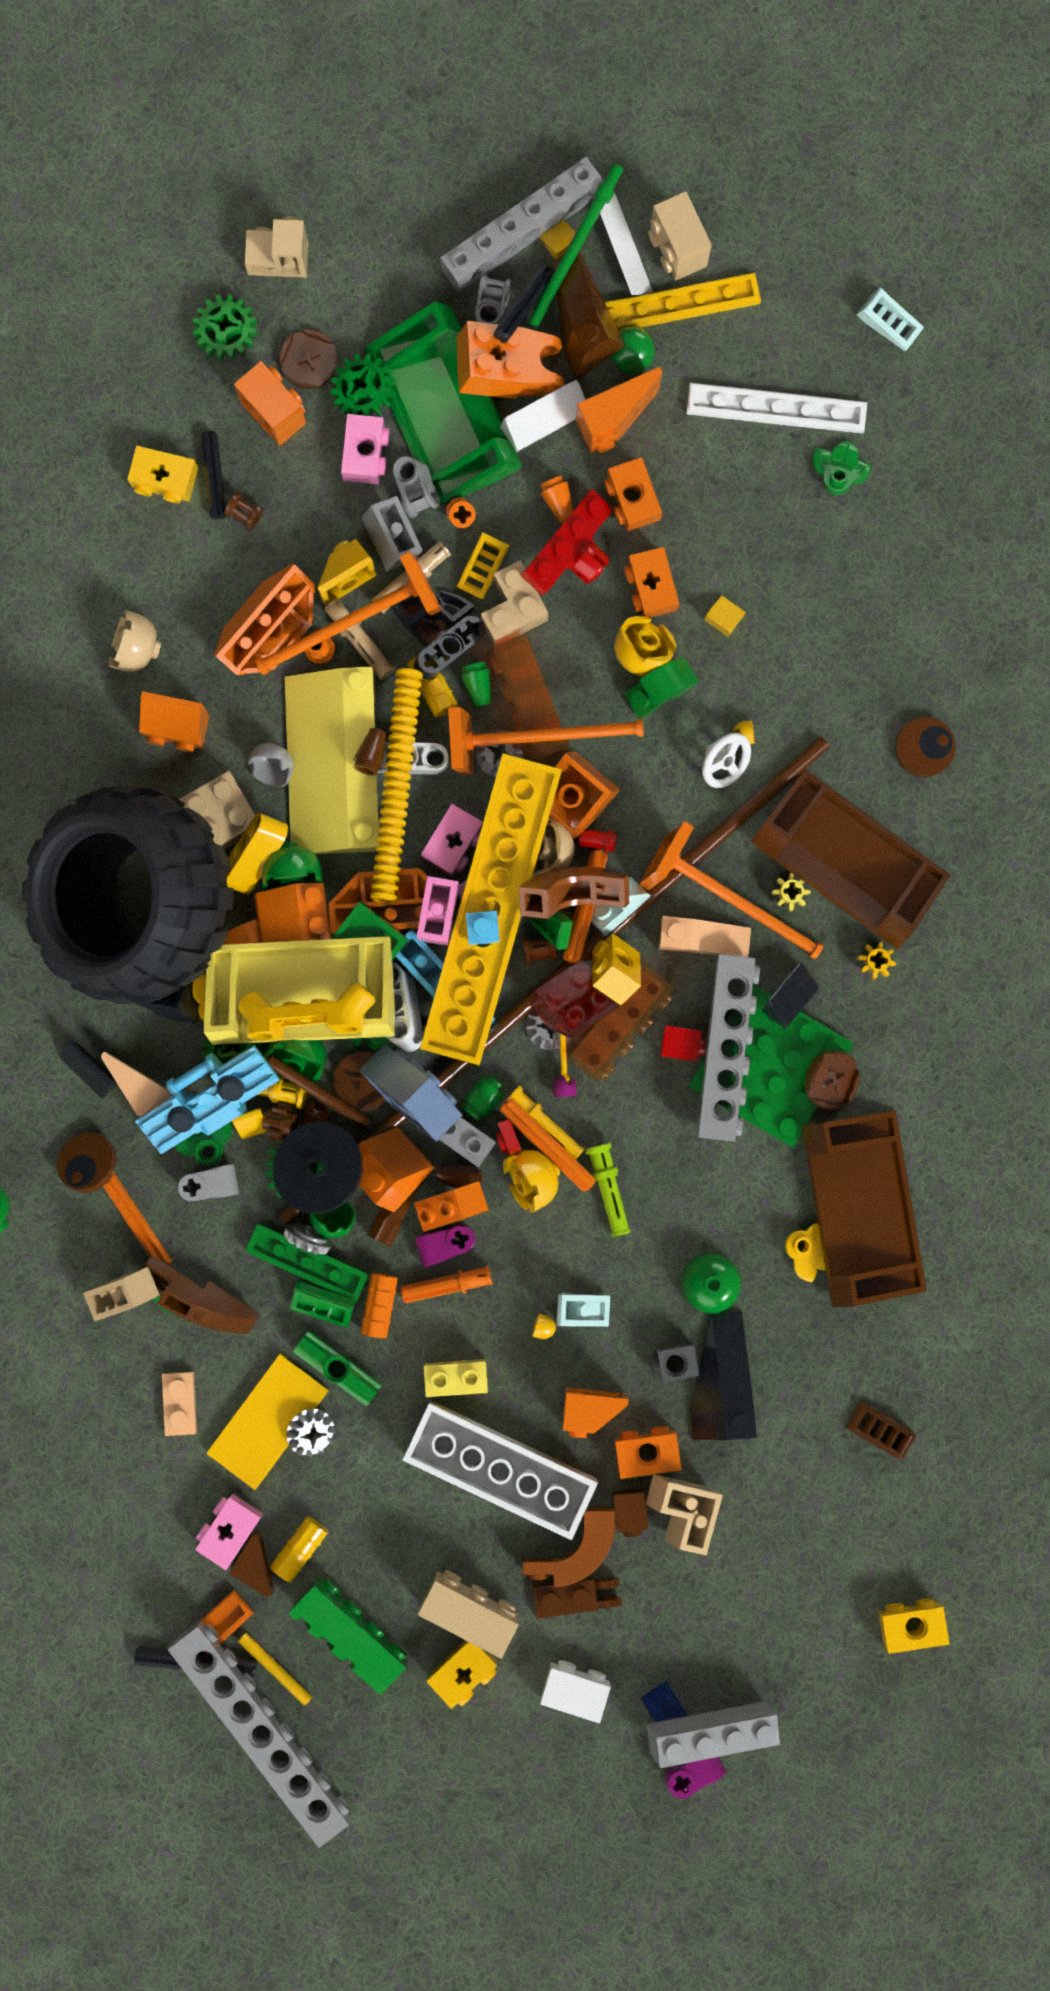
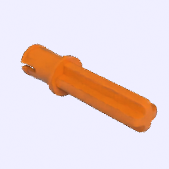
(445, 1285)

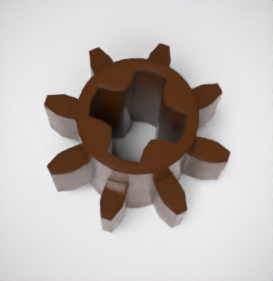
(280, 1122)

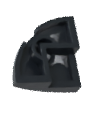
(428, 627)

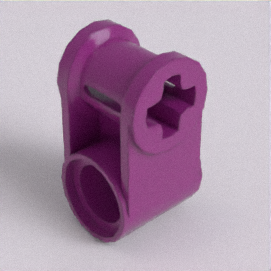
(440, 1246)
(697, 1775)

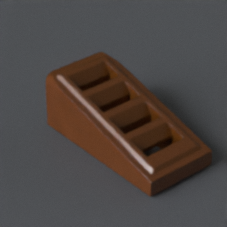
(905, 1442)

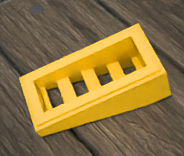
(478, 550)

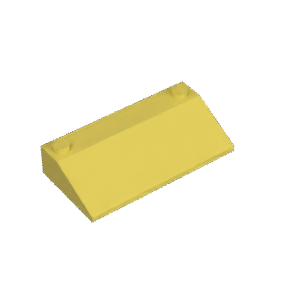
(325, 725)
(298, 974)

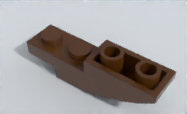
(206, 1307)

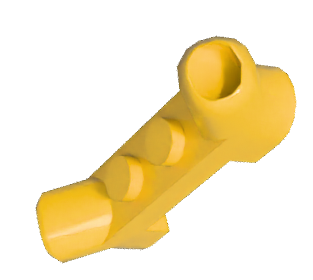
(341, 1016)

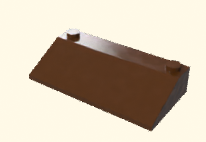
(851, 859)
(864, 1209)

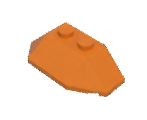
(268, 621)
(401, 914)

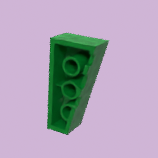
(349, 1634)

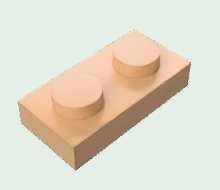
(179, 1403)

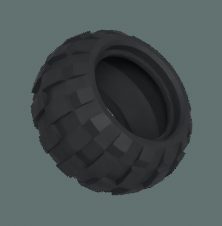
(73, 894)

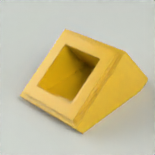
(558, 239)
(724, 616)
(249, 1123)

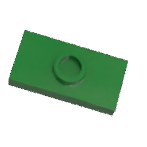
(554, 929)
(322, 1304)

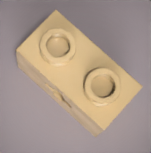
(121, 1294)

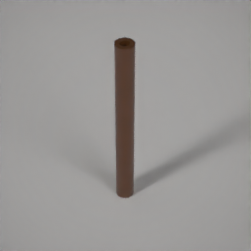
(318, 1092)

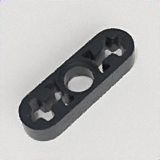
(453, 635)

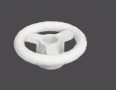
(723, 756)

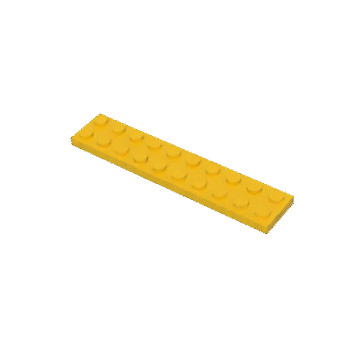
(501, 863)

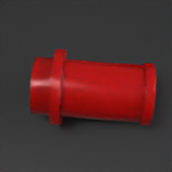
(598, 840)

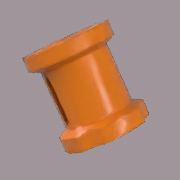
(468, 517)

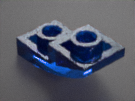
(663, 1703)

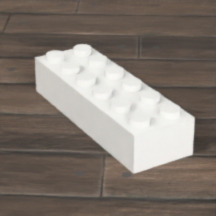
(500, 1470)

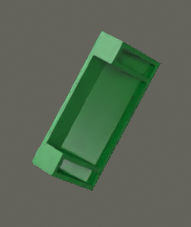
(443, 428)

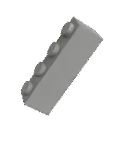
(713, 1734)

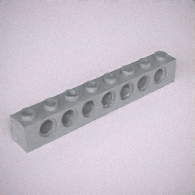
(319, 1824)

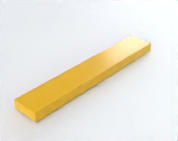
(685, 301)

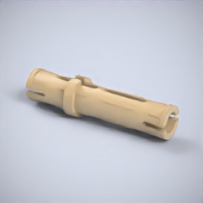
(427, 561)
(361, 641)

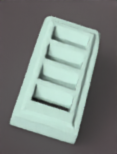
(875, 320)

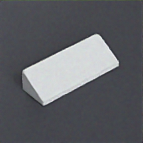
(543, 416)

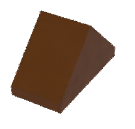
(253, 1566)

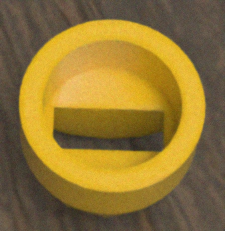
(746, 729)
(543, 1327)

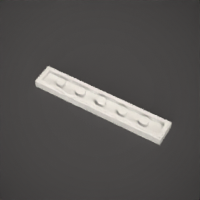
(776, 408)

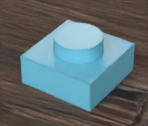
(482, 927)

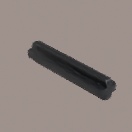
(213, 474)

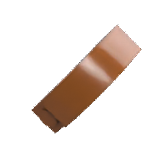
(568, 887)
(584, 1558)

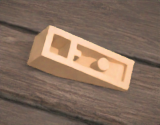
(703, 937)
(138, 1088)

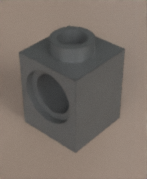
(689, 1366)

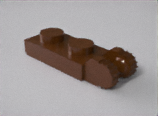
(574, 1598)

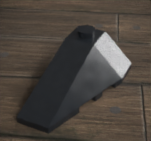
(723, 1391)

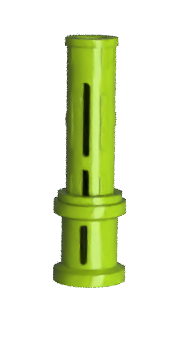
(605, 1174)

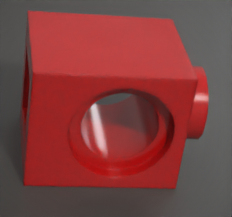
(682, 1044)

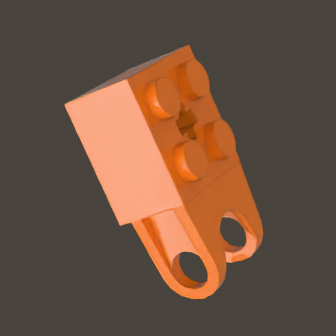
(505, 368)

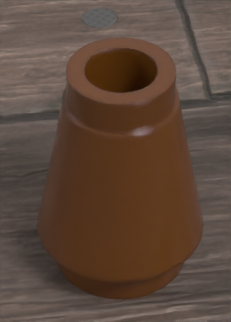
(371, 753)
(458, 1174)

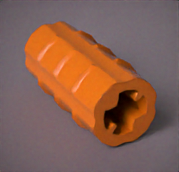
(379, 1305)

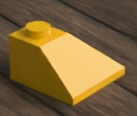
(345, 571)

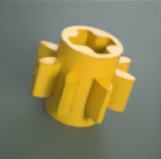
(870, 965)

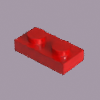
(507, 1138)

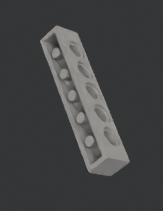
(521, 225)
(727, 969)

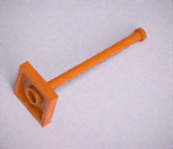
(416, 586)
(464, 740)
(669, 858)

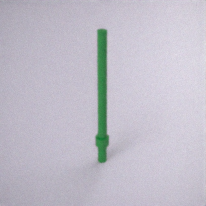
(602, 195)

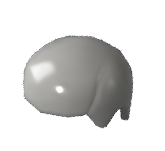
(271, 764)

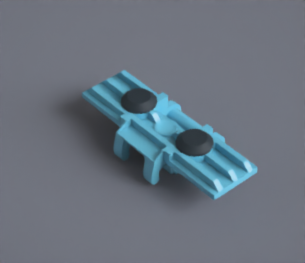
(212, 1108)

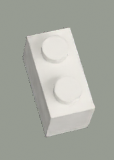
(575, 1691)

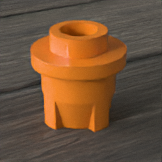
(322, 655)

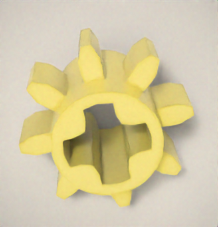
(784, 898)

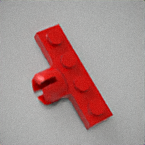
(572, 547)

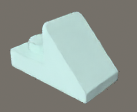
(609, 917)
(583, 1310)

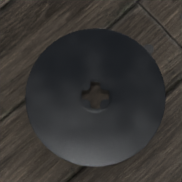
(327, 1188)

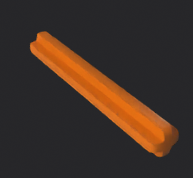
(583, 916)
(547, 1145)
(135, 1219)

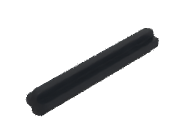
(523, 304)
(162, 1658)

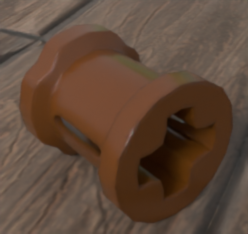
(237, 503)
(538, 949)

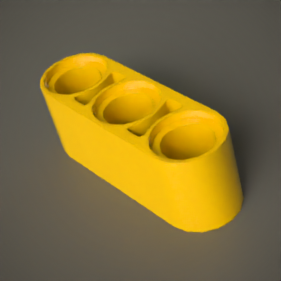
(256, 845)

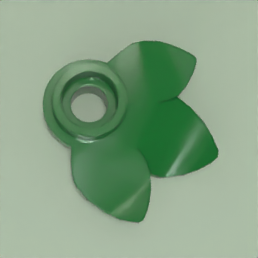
(841, 463)
(195, 1144)

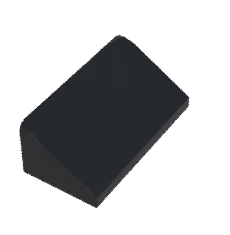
(791, 996)
(87, 1069)

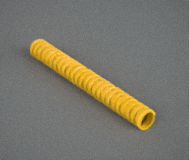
(396, 785)

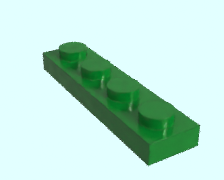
(317, 1268)

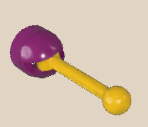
(564, 1084)

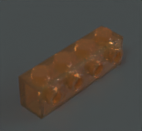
(529, 696)
(614, 1032)

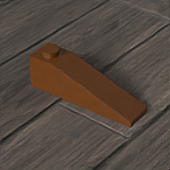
(585, 321)

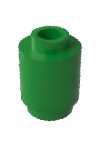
(483, 1098)

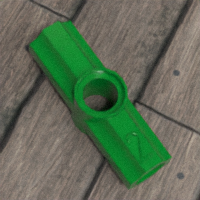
(354, 1381)

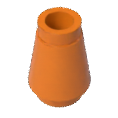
(557, 497)

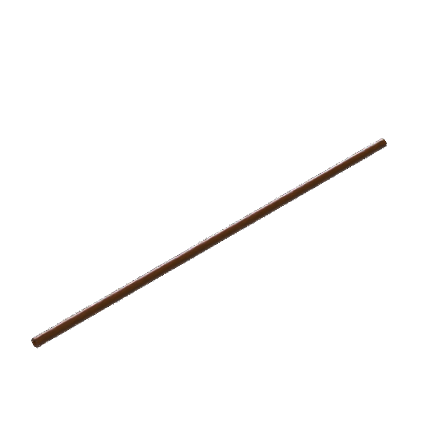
(693, 857)

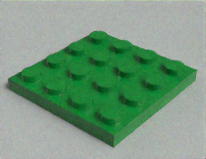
(777, 1070)

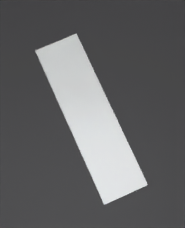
(625, 248)

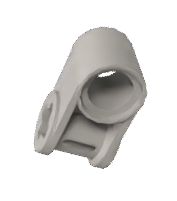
(492, 299)
(418, 491)
(214, 1183)

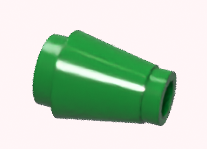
(477, 682)

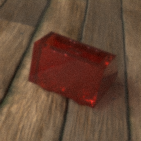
(571, 1001)

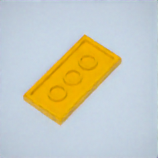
(259, 1428)

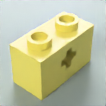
(455, 1378)

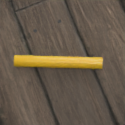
(275, 1669)

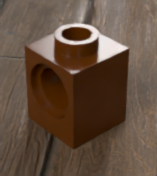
(630, 1512)

